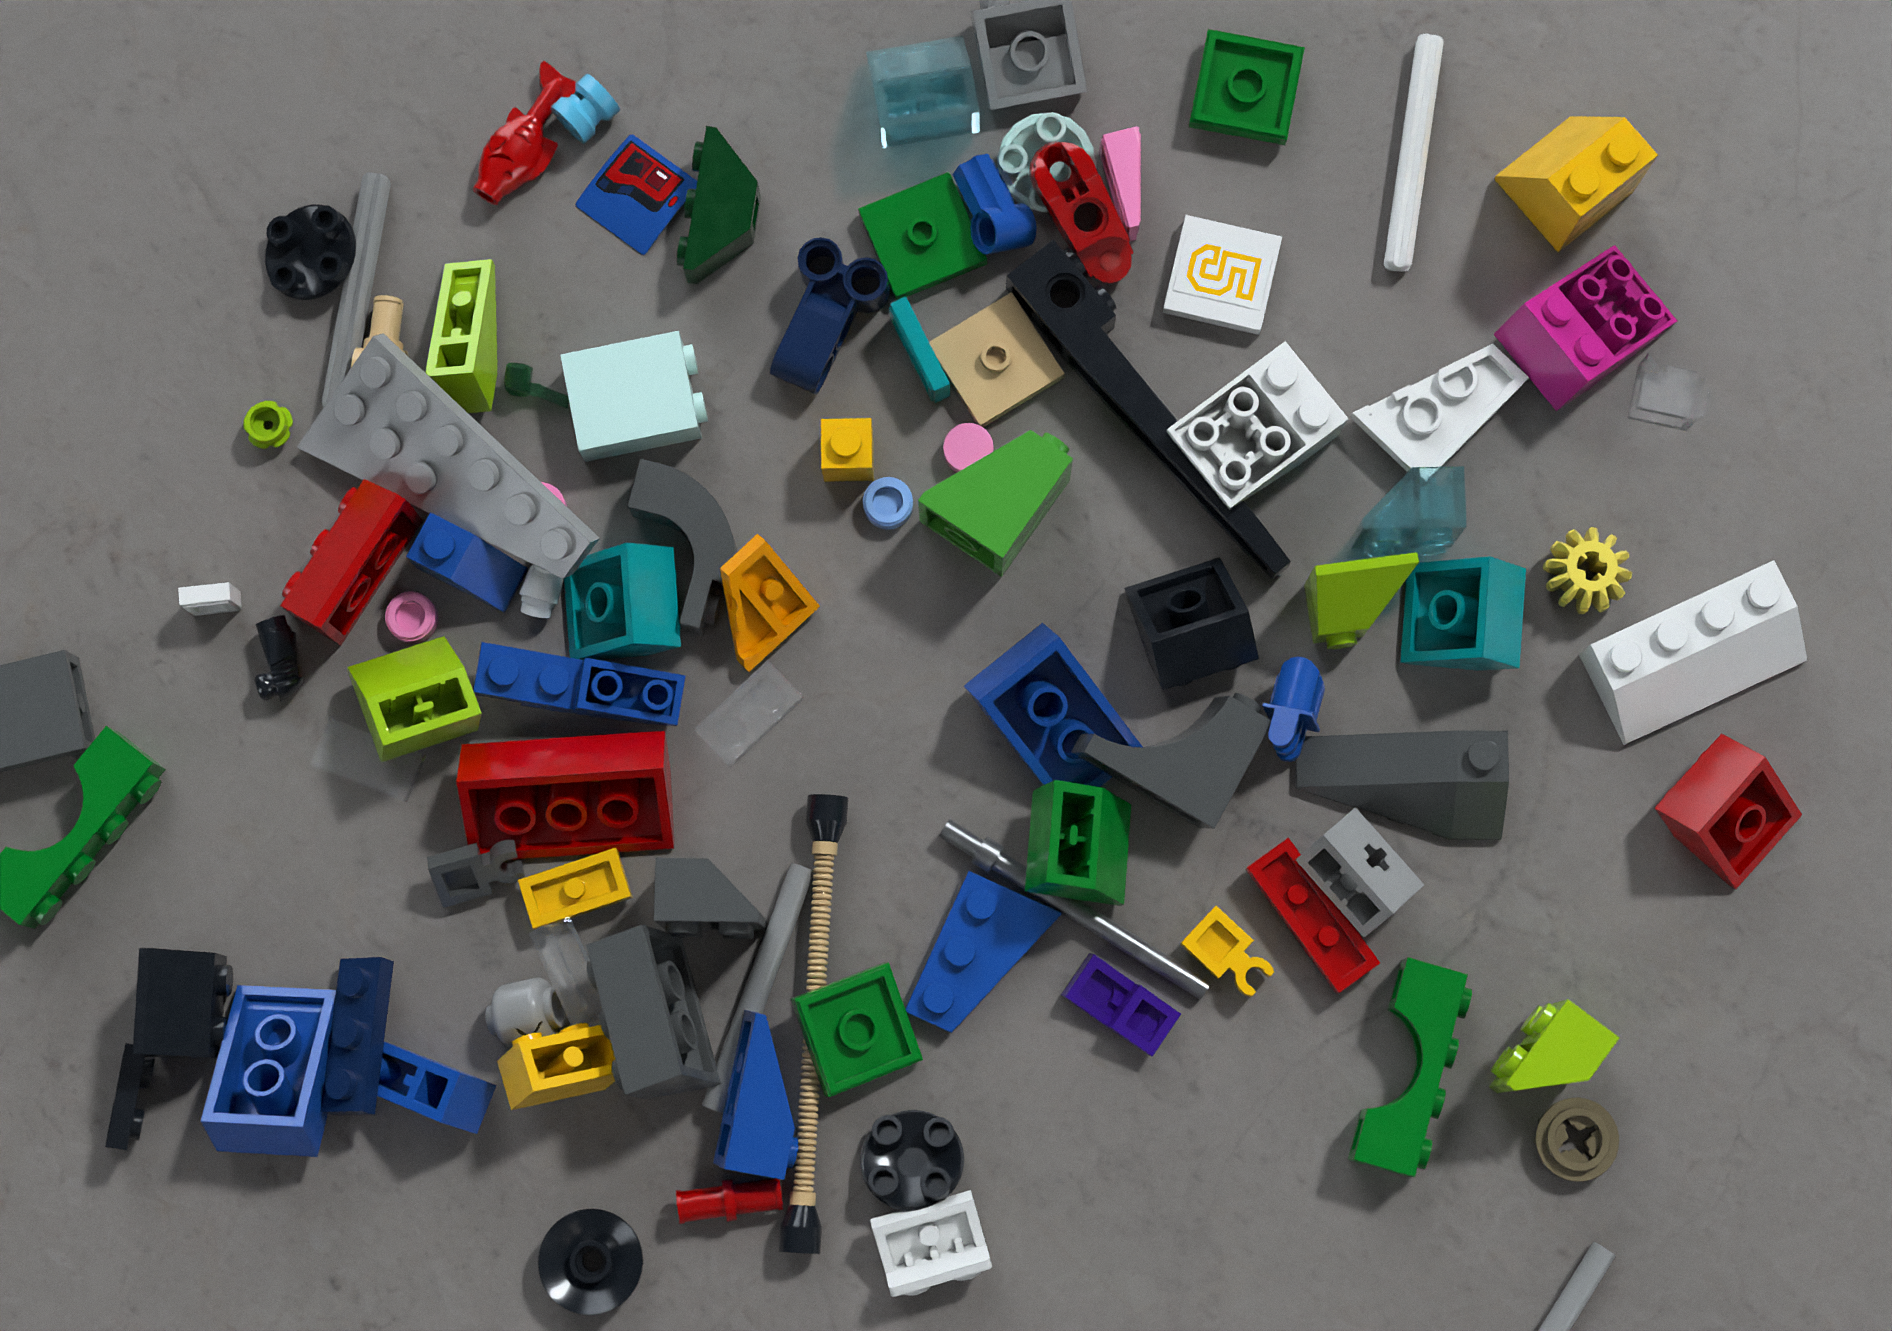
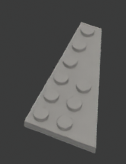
(418, 442)

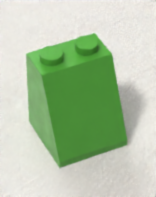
(999, 499)

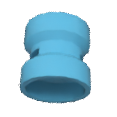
(585, 108)

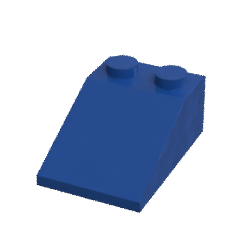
(1044, 704)
(271, 1072)

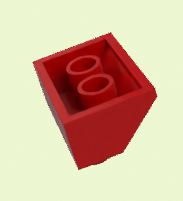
(351, 560)

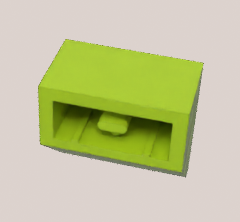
(415, 698)
(1559, 1049)

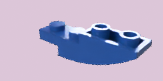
(579, 685)

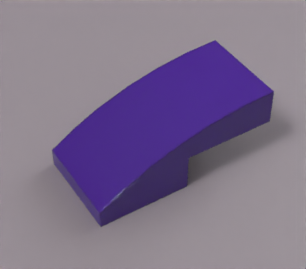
(1120, 1004)

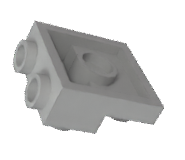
(1027, 51)

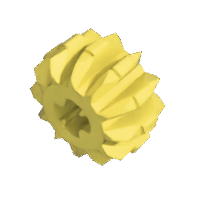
(1574, 581)

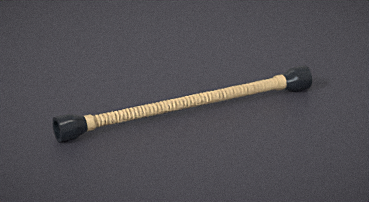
(801, 1224)

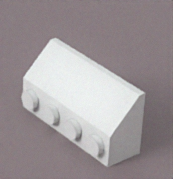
(1697, 652)

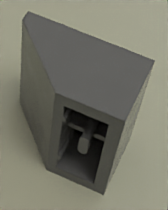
(698, 896)

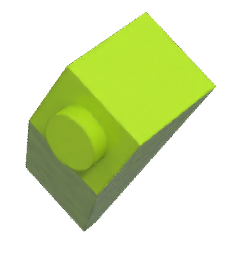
(465, 335)

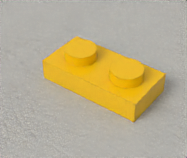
(575, 888)

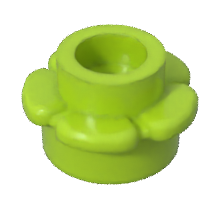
(262, 413)

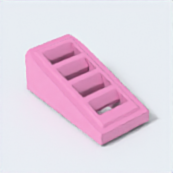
(1122, 168)

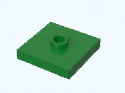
(1246, 87)
(922, 236)
(856, 1029)

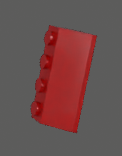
(568, 794)

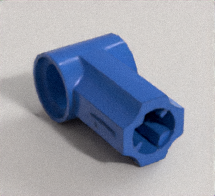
(996, 219)

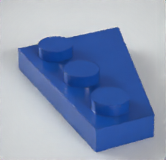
(976, 949)

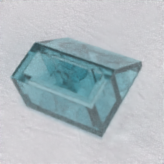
(923, 91)
(1419, 513)

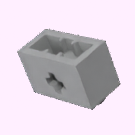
(1360, 872)

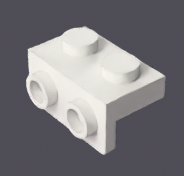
(931, 1245)

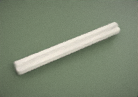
(1413, 153)

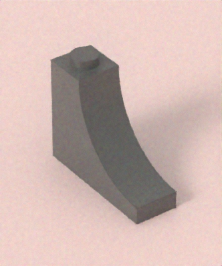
(1193, 770)

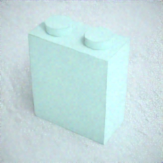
(633, 395)

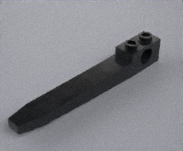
(1083, 343)

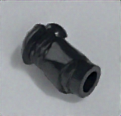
(280, 653)

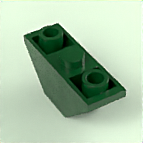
(720, 208)

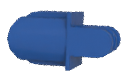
(1294, 706)

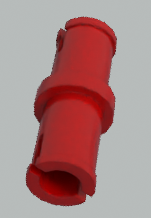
(729, 1200)

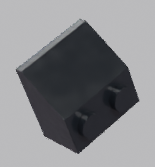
(1192, 623)
(180, 1003)

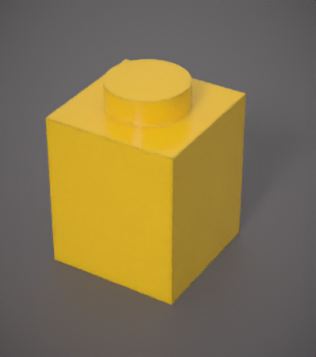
(847, 449)

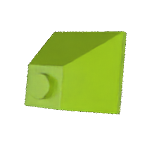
(1351, 595)

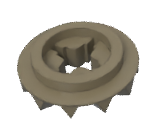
(1600, 1145)

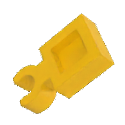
(1221, 946)

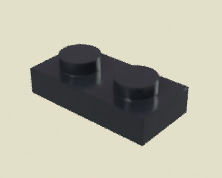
(126, 1119)

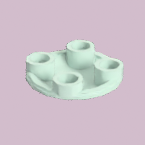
(1026, 139)

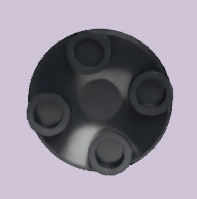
(309, 251)
(912, 1159)

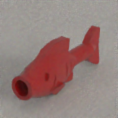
(518, 149)

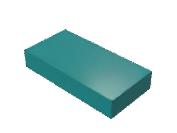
(919, 350)

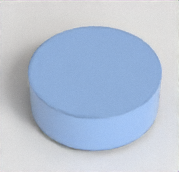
(888, 503)

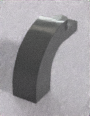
(682, 503)

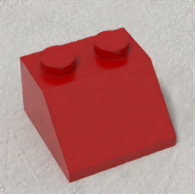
(1729, 809)

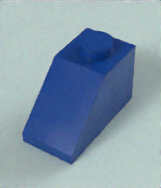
(466, 562)

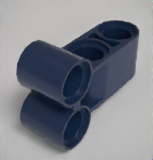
(825, 314)

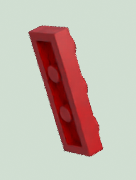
(1312, 917)

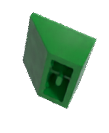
(1078, 843)

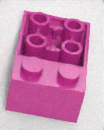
(1584, 327)

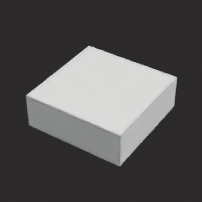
(210, 598)

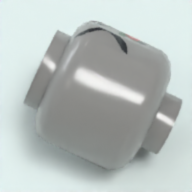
(524, 1009)

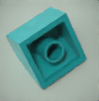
(623, 603)
(1464, 614)

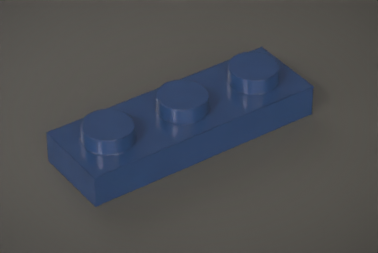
(357, 1036)

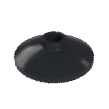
(563, 1265)

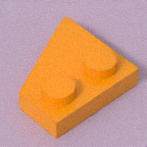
(762, 601)

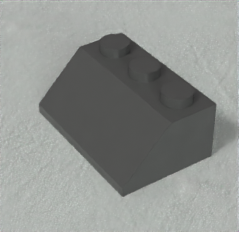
(651, 1013)

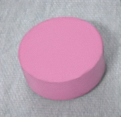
(966, 445)
(411, 617)

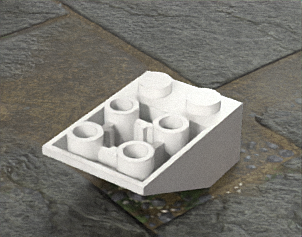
(1258, 426)

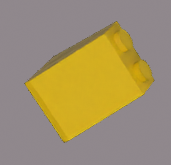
(1577, 175)

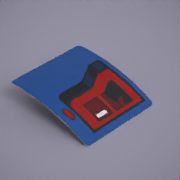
(636, 193)

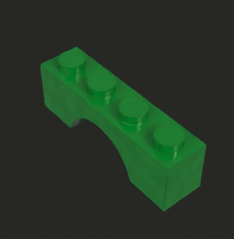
(113, 781)
(1428, 1004)

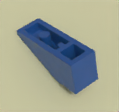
(433, 1088)
(756, 1115)

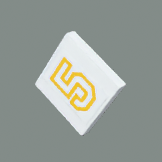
(1222, 274)

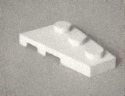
(1442, 412)

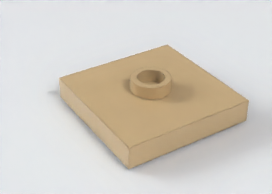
(996, 360)

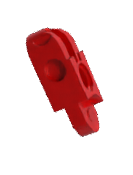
(1104, 245)

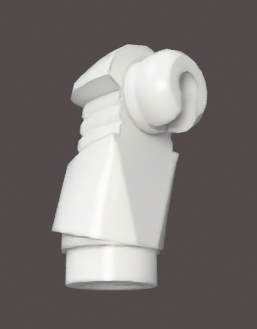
(540, 592)

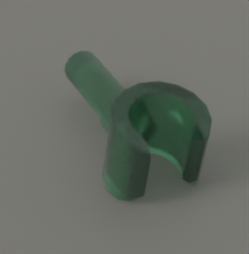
(519, 384)

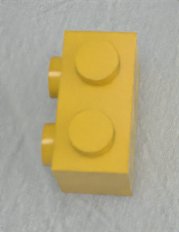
(557, 1065)

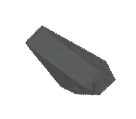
(1424, 779)

